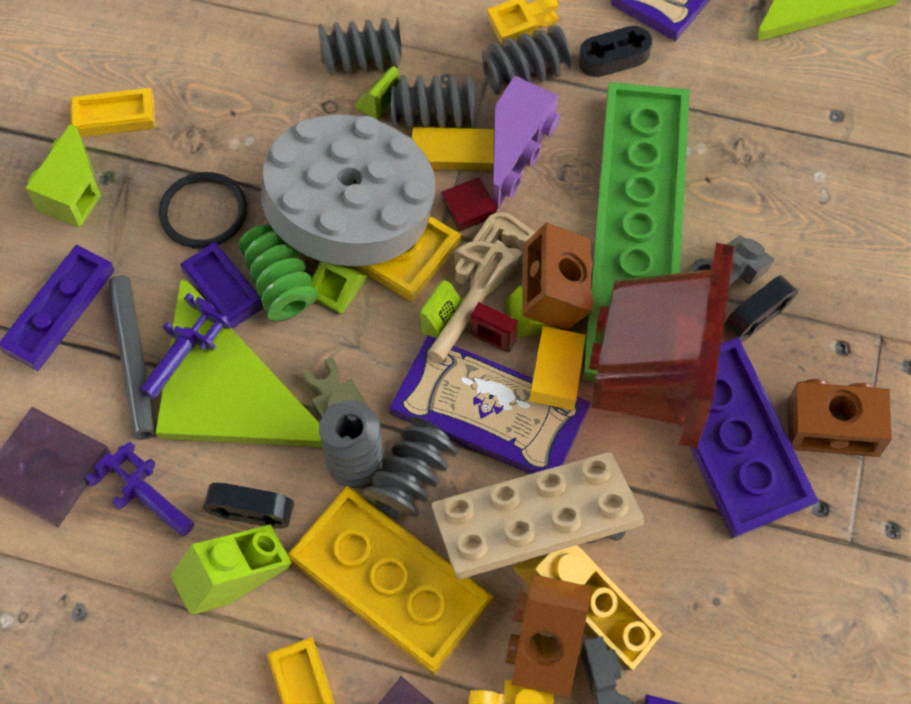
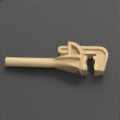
(486, 266)

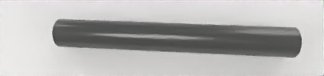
(131, 357)

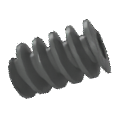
(360, 45)
(526, 56)
(433, 101)
(351, 443)
(410, 469)

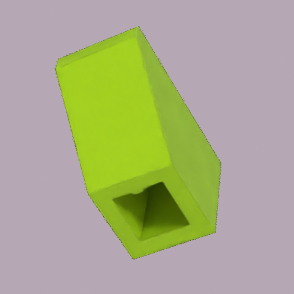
(65, 181)
(228, 568)

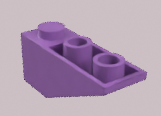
(521, 122)

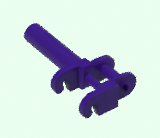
(184, 342)
(138, 488)

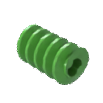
(277, 273)

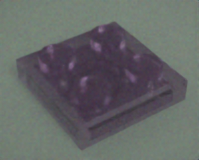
(47, 466)

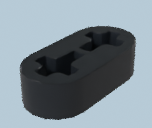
(616, 52)
(760, 308)
(248, 505)

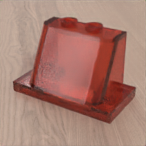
(664, 346)

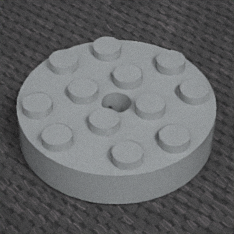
(347, 190)

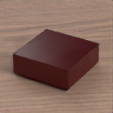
(468, 203)
(494, 327)

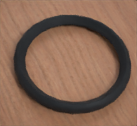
(163, 209)

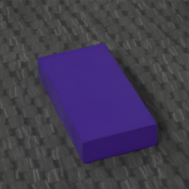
(222, 284)

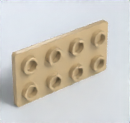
(536, 515)

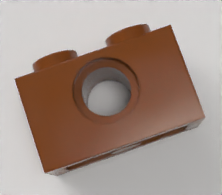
(557, 277)
(816, 430)
(544, 661)

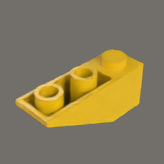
(609, 609)

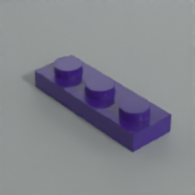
(56, 307)

